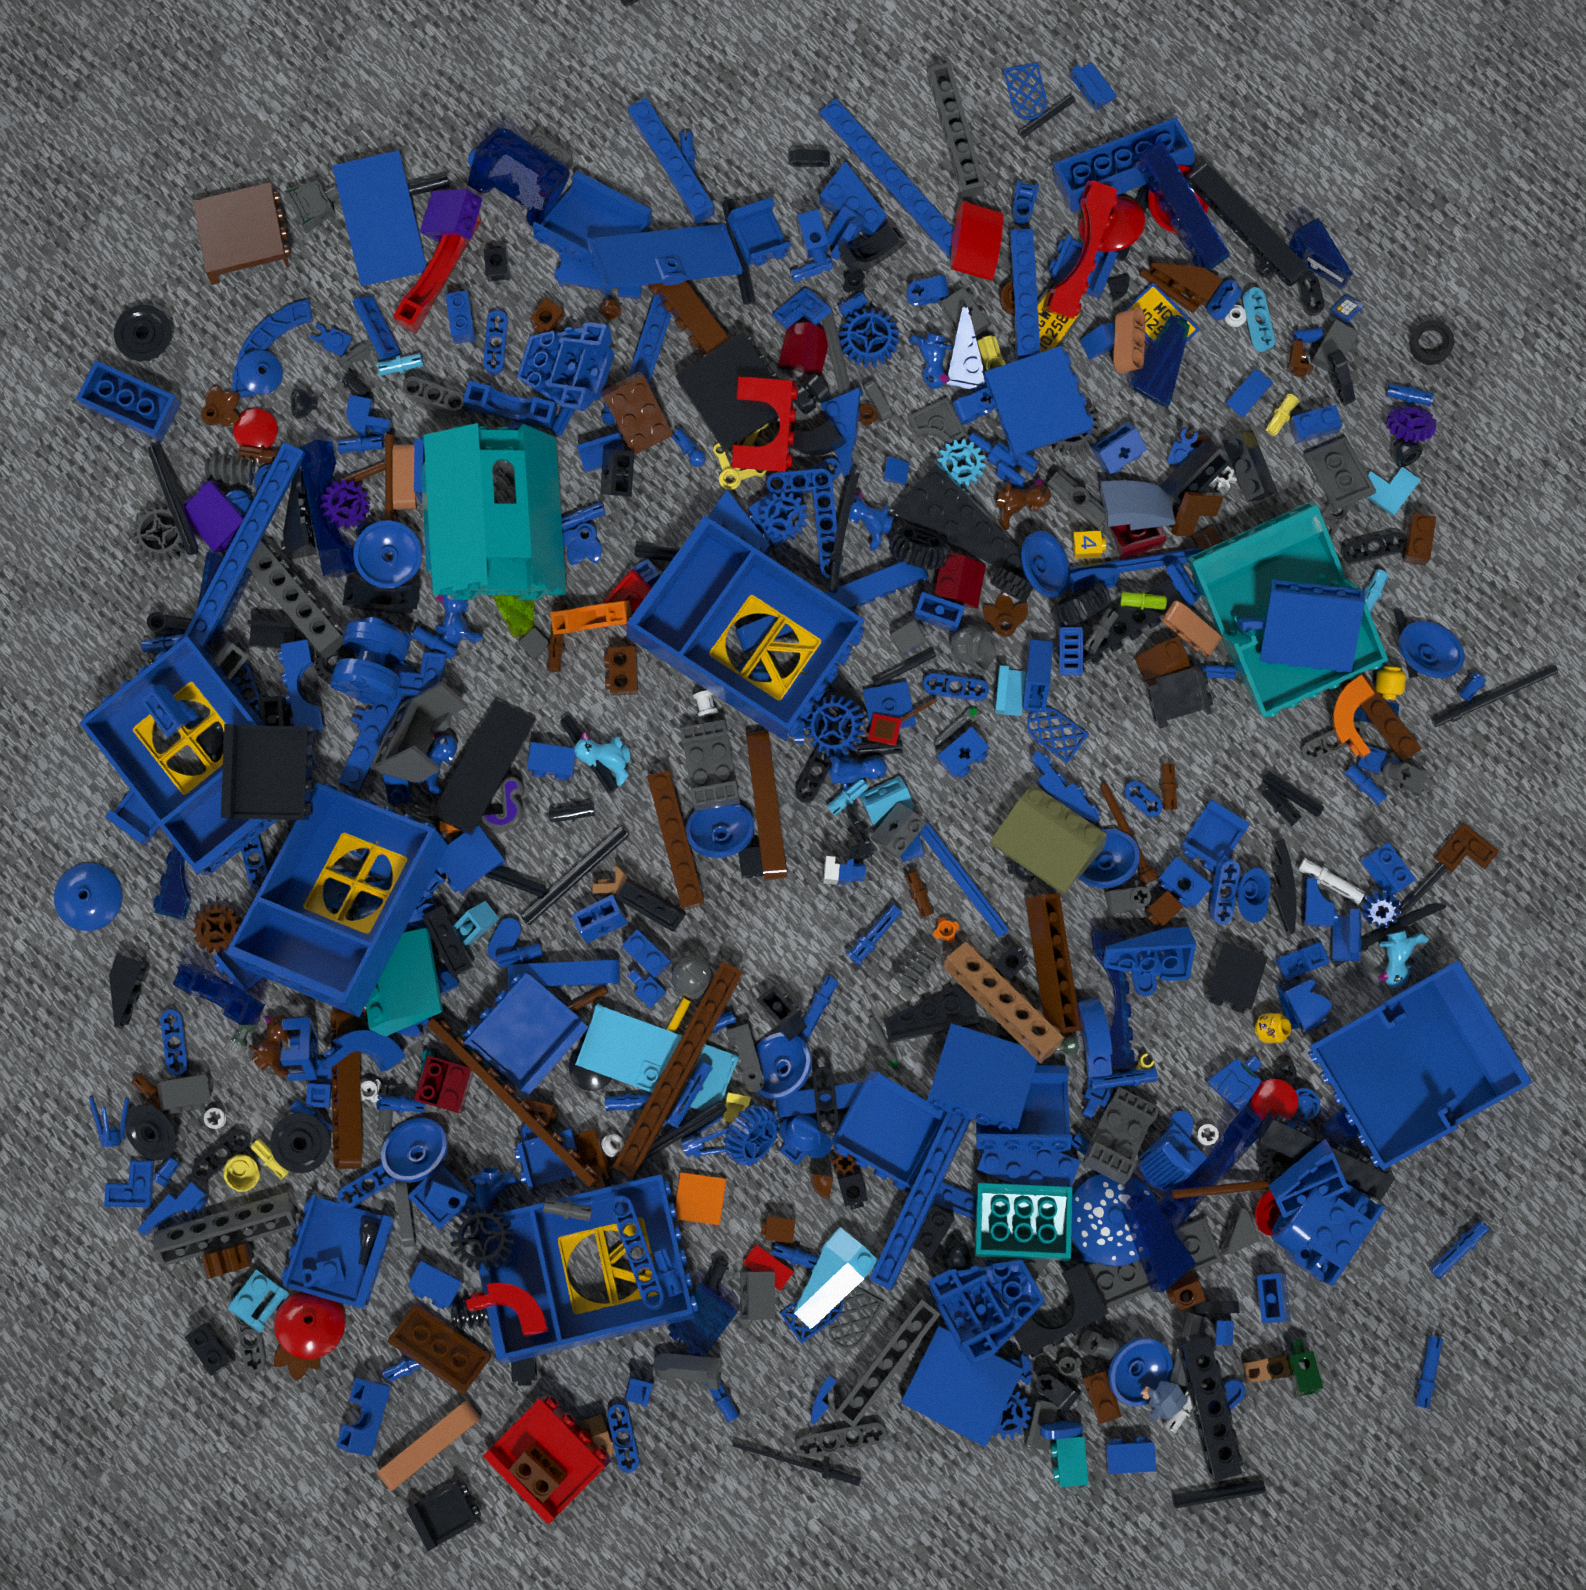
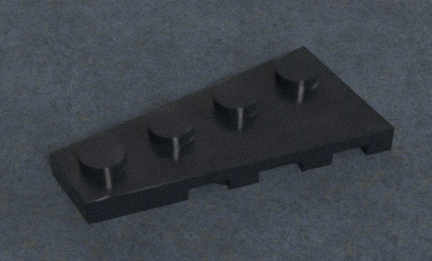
(933, 1015)

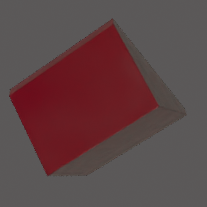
(804, 348)
(1137, 541)

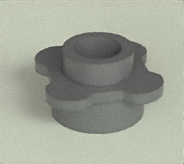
(1068, 1371)

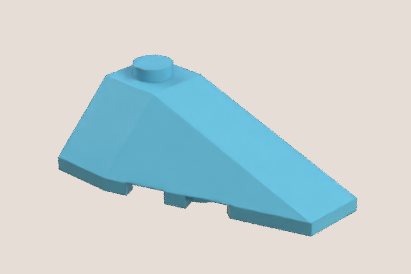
(837, 1272)

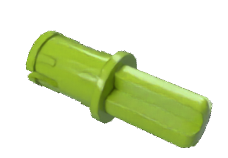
(1143, 600)

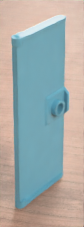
(640, 1052)

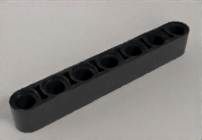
(1246, 224)

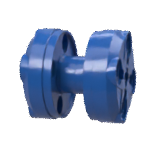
(374, 645)

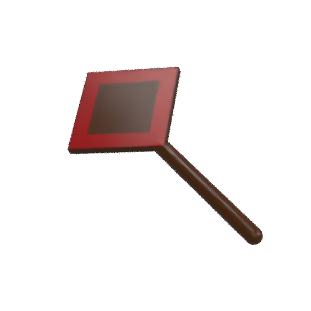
(886, 728)

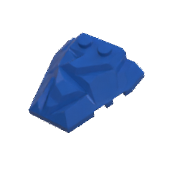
(569, 364)
(985, 1305)

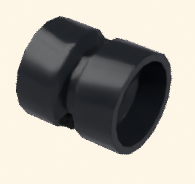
(816, 389)

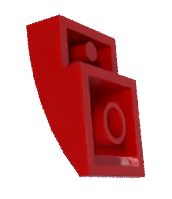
(976, 241)

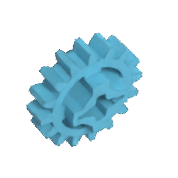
(955, 458)

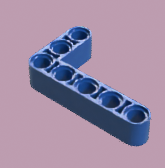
(819, 513)

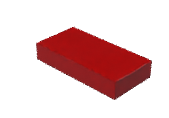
(762, 1261)

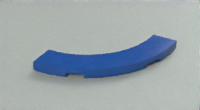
(268, 332)

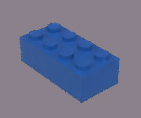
(128, 401)
(1029, 1167)

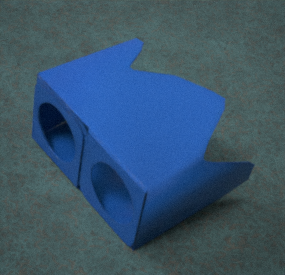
(1307, 1007)

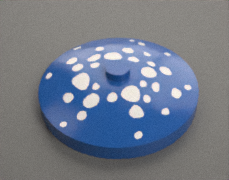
(1099, 1223)

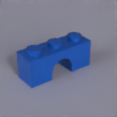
(362, 1435)

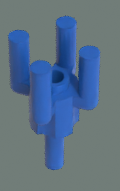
(1003, 460)

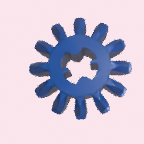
(1389, 904)

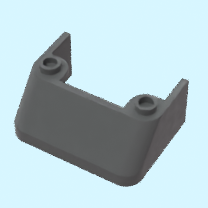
(411, 733)

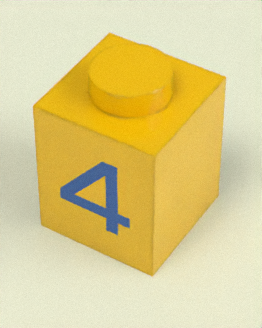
(1088, 544)

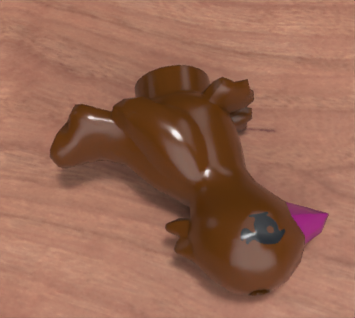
(1015, 499)
(269, 1049)

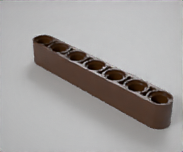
(766, 805)
(346, 1097)

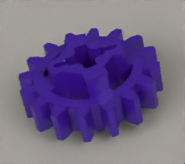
(1411, 423)
(340, 495)

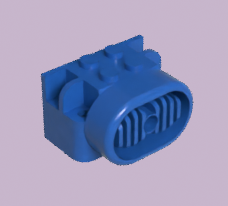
(1326, 1231)

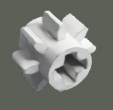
(1221, 482)

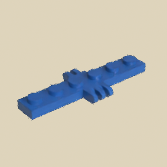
(373, 729)

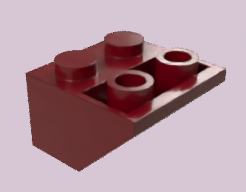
(444, 1084)

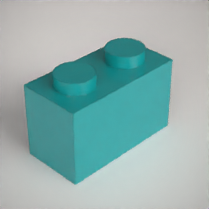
(1071, 1461)

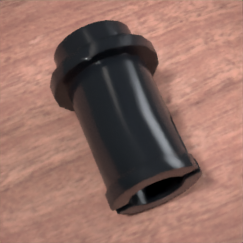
(352, 383)
(717, 1272)

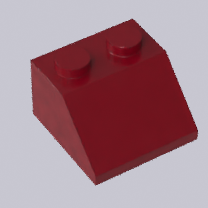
(960, 581)

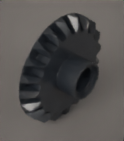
(135, 322)
(151, 1132)
(289, 1153)

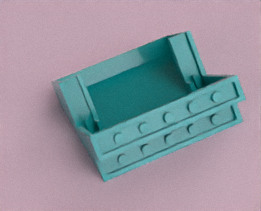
(1237, 584)

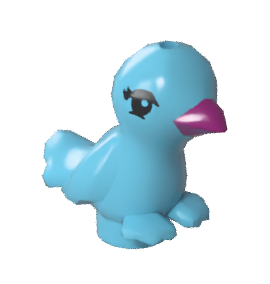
(611, 755)
(1399, 950)

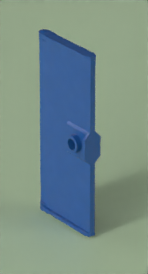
(664, 256)

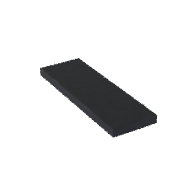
(483, 767)

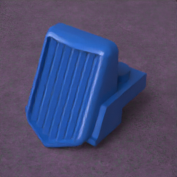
(1170, 1160)

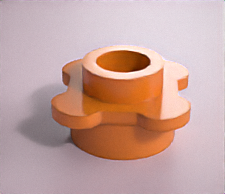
(951, 926)

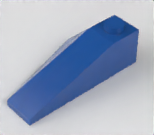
(1158, 953)

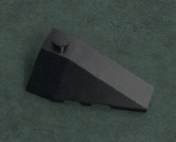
(298, 528)

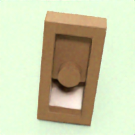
(606, 887)

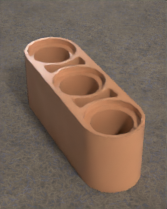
(1129, 340)
(403, 477)
(1191, 628)

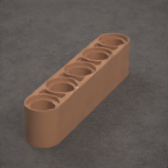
(428, 1445)

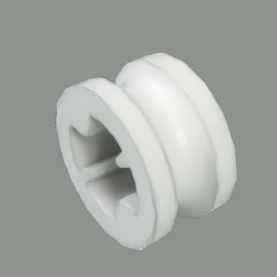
(208, 1115)
(1211, 1128)

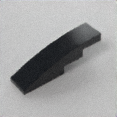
(1286, 894)

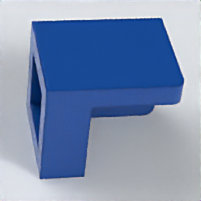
(639, 1391)

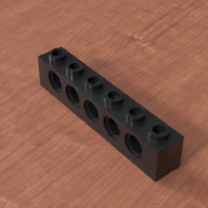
(1132, 629)
(1190, 1349)

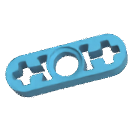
(1256, 335)

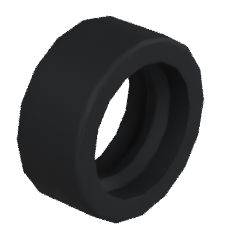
(1426, 358)

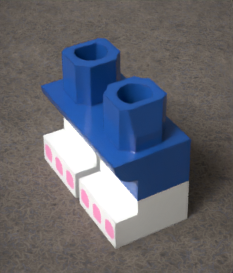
(842, 874)

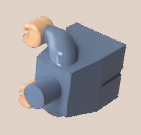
(1165, 1400)

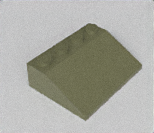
(1049, 839)

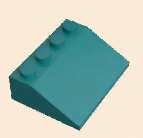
(407, 986)
(1023, 1222)

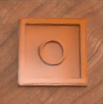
(700, 1198)

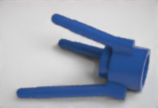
(109, 1136)
(693, 1144)

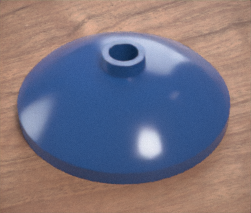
(376, 543)
(1045, 564)
(1431, 649)
(709, 825)
(1120, 854)
(102, 901)
(775, 1056)
(409, 1142)
(1151, 1365)

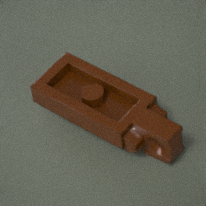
(591, 1153)

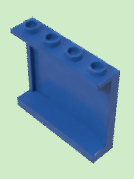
(589, 212)
(1038, 401)
(1312, 625)
(525, 1032)
(982, 1078)
(1043, 1120)
(888, 1130)
(332, 1233)
(959, 1393)

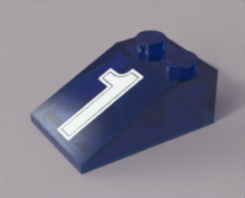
(1320, 253)

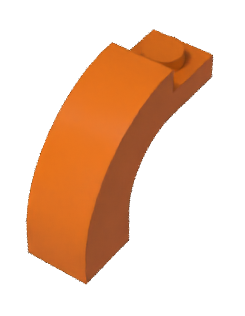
(591, 617)
(1343, 724)

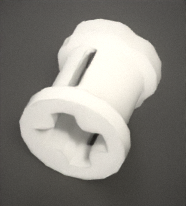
(705, 703)

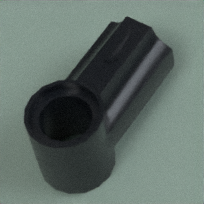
(172, 624)

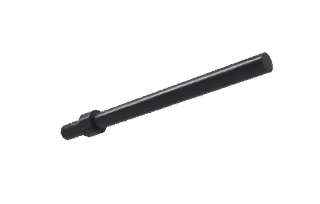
(1456, 713)

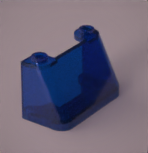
(519, 172)

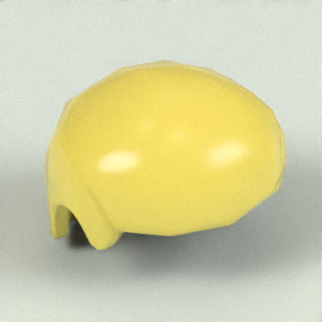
(235, 1175)

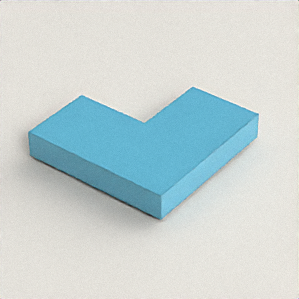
(1393, 495)

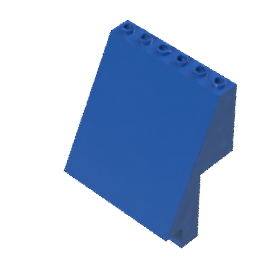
(1419, 1065)

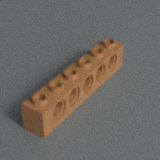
(1005, 1013)

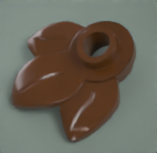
(223, 405)
(1005, 612)
(296, 1366)

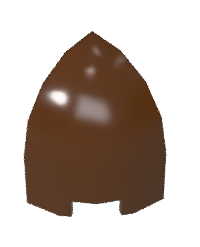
(821, 1185)

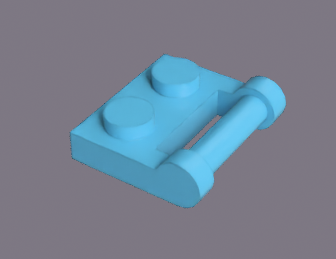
(252, 1295)

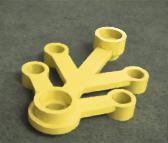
(738, 475)

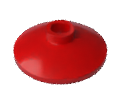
(1266, 1213)

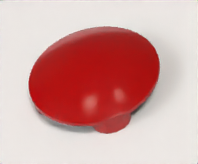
(255, 429)
(1274, 1096)

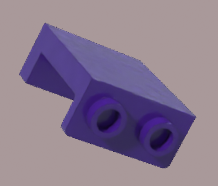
(451, 214)
(213, 516)

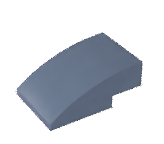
(1136, 504)

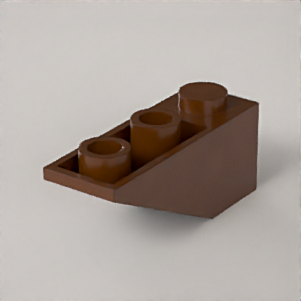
(1192, 281)

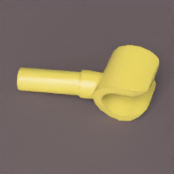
(1141, 1065)

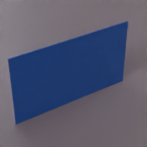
(379, 218)

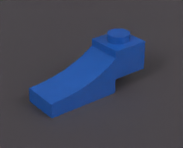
(191, 1199)

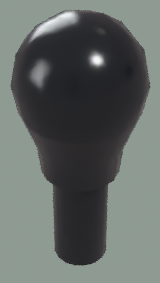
(368, 1233)

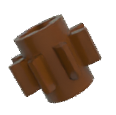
(840, 1167)

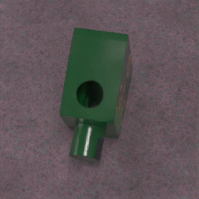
(1306, 1380)

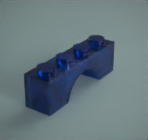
(204, 984)

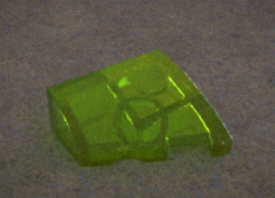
(516, 613)

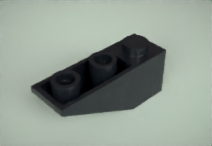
(124, 985)

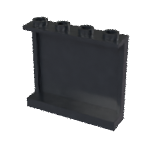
(713, 389)
(267, 772)

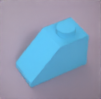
(475, 923)

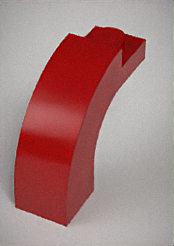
(528, 1310)

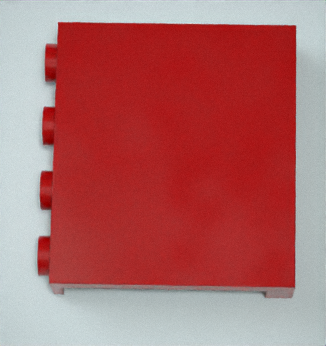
(562, 1441)

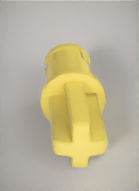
(1282, 414)
(265, 1154)

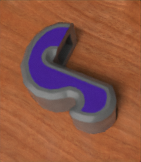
(512, 809)

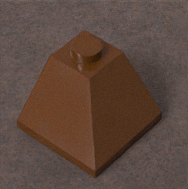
(1162, 659)

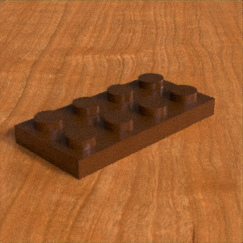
(439, 1349)

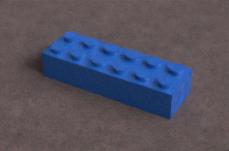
(1115, 161)

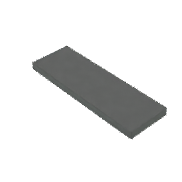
(1129, 1281)

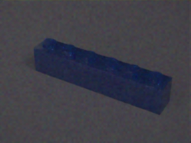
(1181, 206)

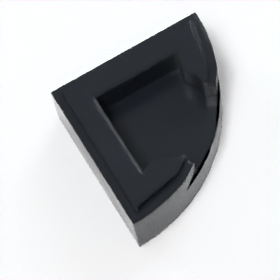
(1118, 287)

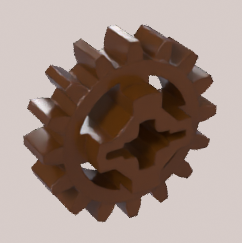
(211, 936)

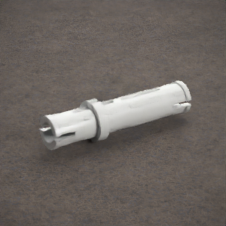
(1330, 880)

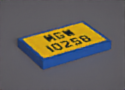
(1157, 310)

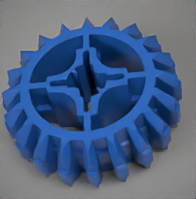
(861, 337)
(819, 738)
(751, 1135)

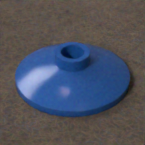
(257, 382)

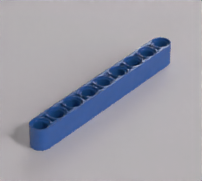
(849, 595)

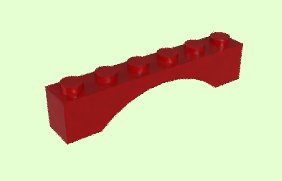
(1096, 207)
(423, 295)

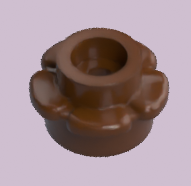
(610, 309)
(873, 415)

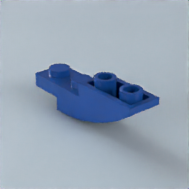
(1070, 796)

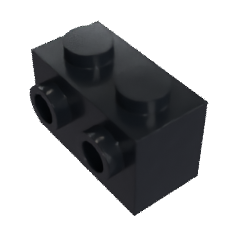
(781, 1013)

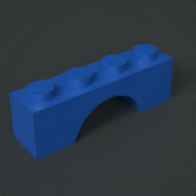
(489, 401)
(297, 659)

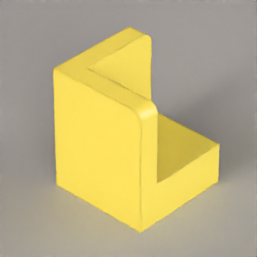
(734, 1105)

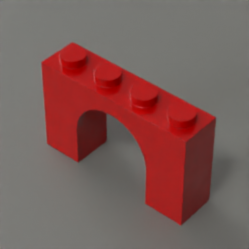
(780, 396)

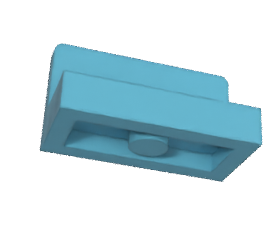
(1010, 691)
(883, 798)

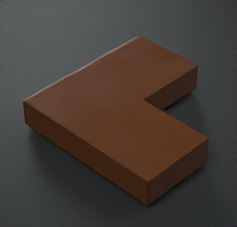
(1192, 507)
(1466, 843)

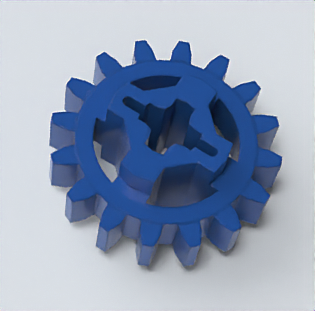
(791, 513)
(1020, 1422)

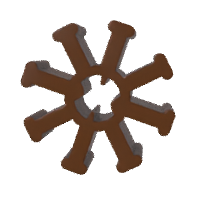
(226, 1260)

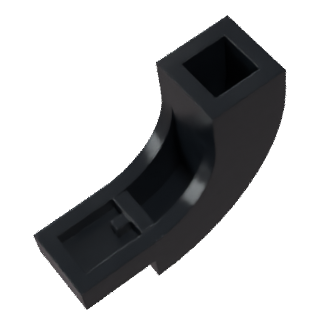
(873, 250)
(816, 442)
(388, 600)

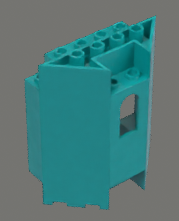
(487, 545)

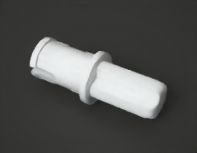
(1180, 1416)

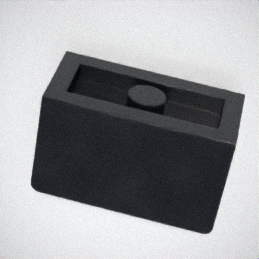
(271, 634)

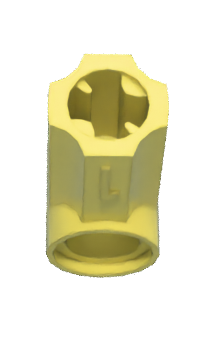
(990, 352)

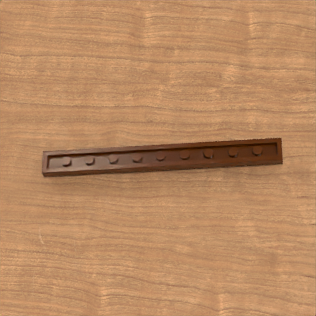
(678, 1070)
(519, 1107)

